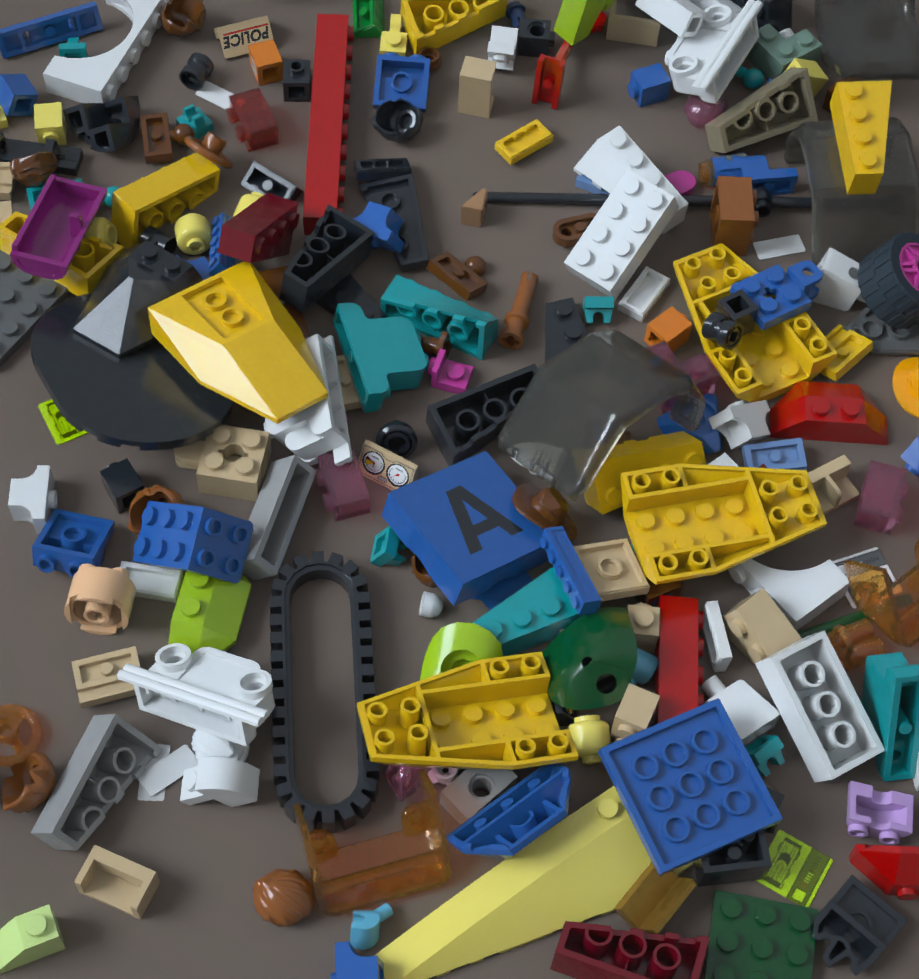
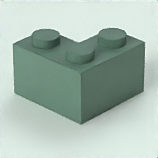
(775, 53)

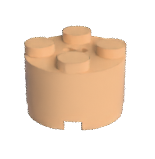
(100, 599)

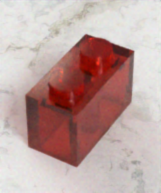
(252, 119)

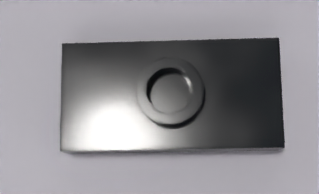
(380, 168)

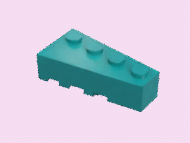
(530, 615)

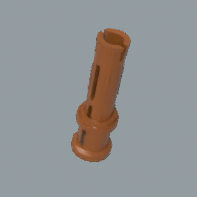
(517, 319)

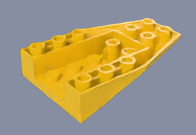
(240, 343)

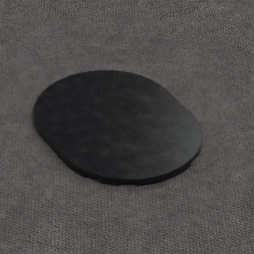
(127, 400)

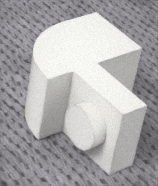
(503, 47)
(222, 780)

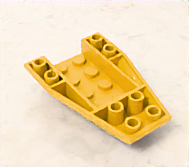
(764, 360)
(713, 517)
(469, 718)

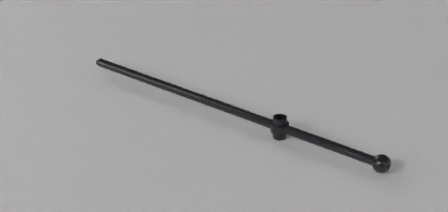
(764, 202)

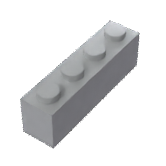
(276, 515)

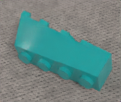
(433, 312)

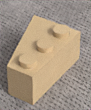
(758, 627)

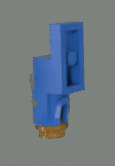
(776, 181)

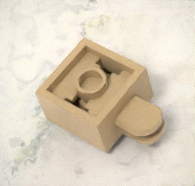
(219, 470)

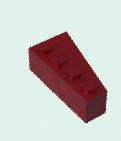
(260, 230)
(609, 953)

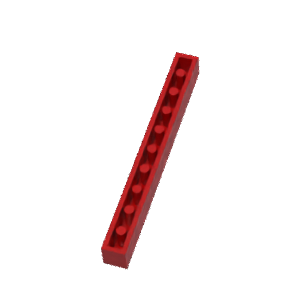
(327, 118)

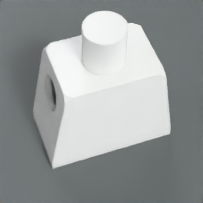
(839, 281)
(744, 706)

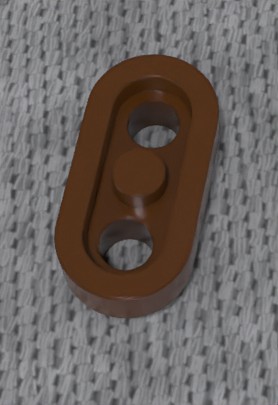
(572, 227)

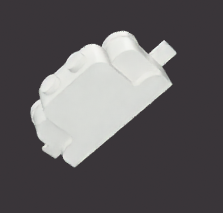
(711, 58)
(322, 424)
(204, 691)

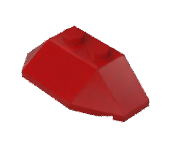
(828, 414)
(889, 868)

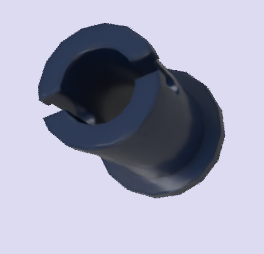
(514, 12)

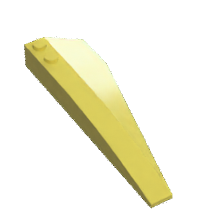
(559, 877)

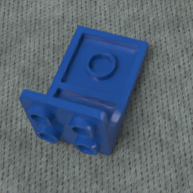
(193, 540)

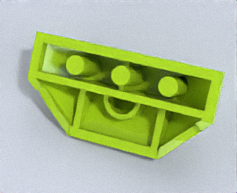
(209, 612)

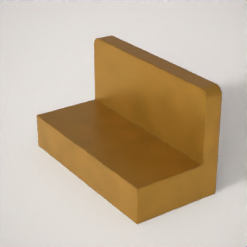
(654, 899)

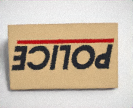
(237, 36)

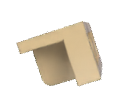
(833, 485)

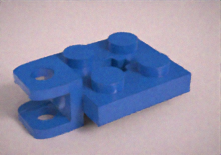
(791, 289)

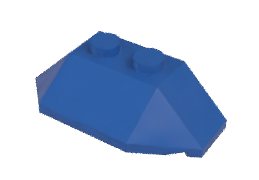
(516, 815)

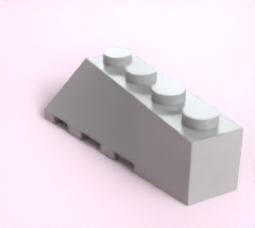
(94, 780)

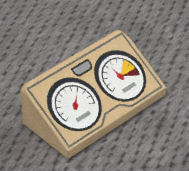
(386, 467)

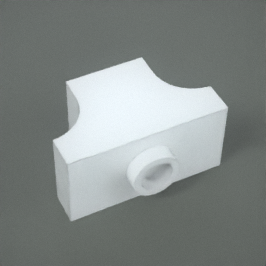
(742, 423)
(33, 497)

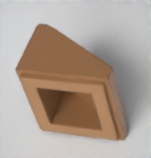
(474, 209)

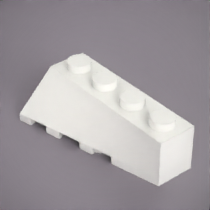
(615, 154)

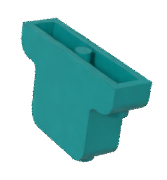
(379, 354)
(892, 706)

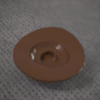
(544, 508)

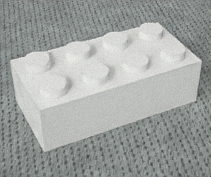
(621, 234)
(820, 707)

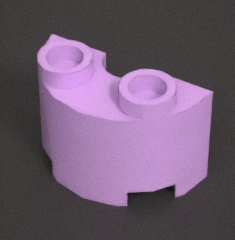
(878, 813)

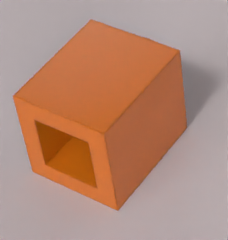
(266, 62)
(669, 327)

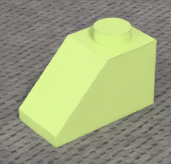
(29, 938)

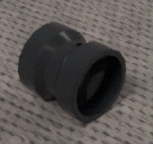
(196, 71)
(723, 331)

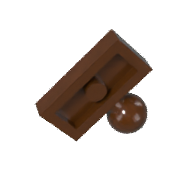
(158, 137)
(460, 277)

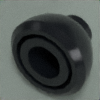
(397, 438)

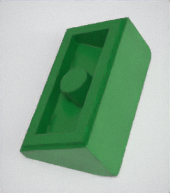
(368, 18)

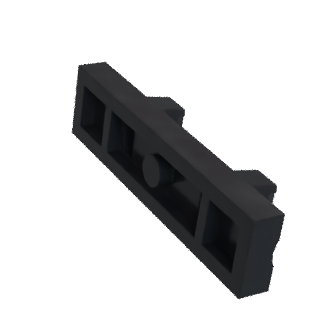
(67, 157)

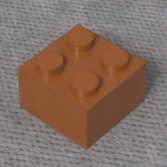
(733, 213)

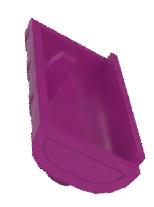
(56, 227)

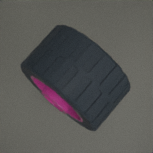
(891, 281)

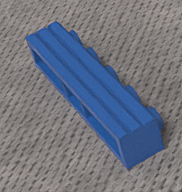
(218, 262)
(570, 570)

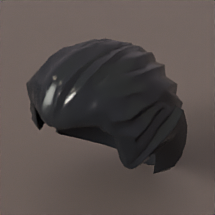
(397, 120)

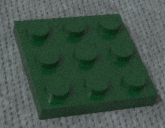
(759, 939)

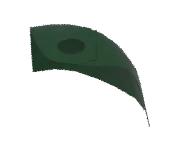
(613, 650)

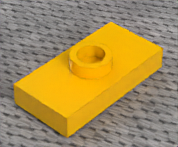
(523, 142)

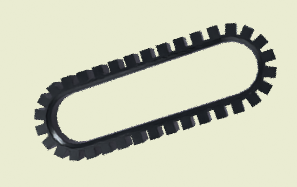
(281, 663)

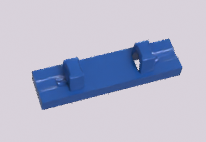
(49, 29)

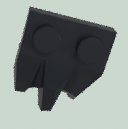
(856, 925)

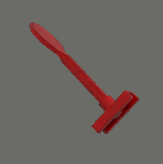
(551, 70)

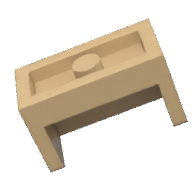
(632, 29)
(476, 87)
(117, 882)

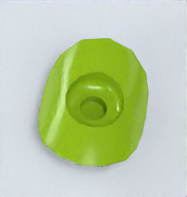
(457, 646)

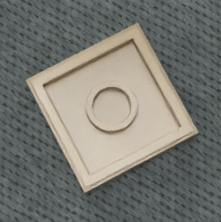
(613, 569)

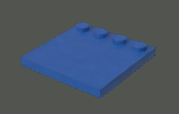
(689, 786)

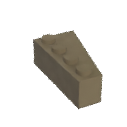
(765, 113)

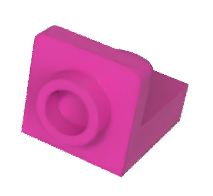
(448, 374)

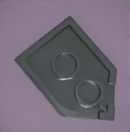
(885, 338)

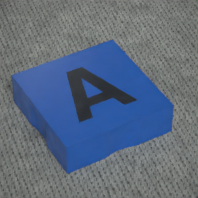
(465, 527)

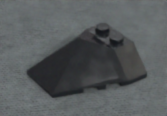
(118, 308)

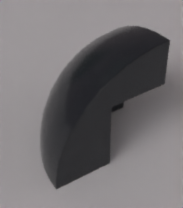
(105, 125)

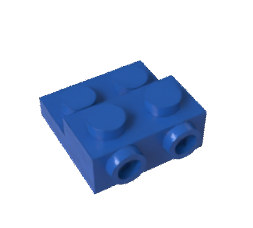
(402, 78)
(71, 541)

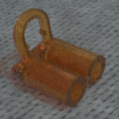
(855, 643)

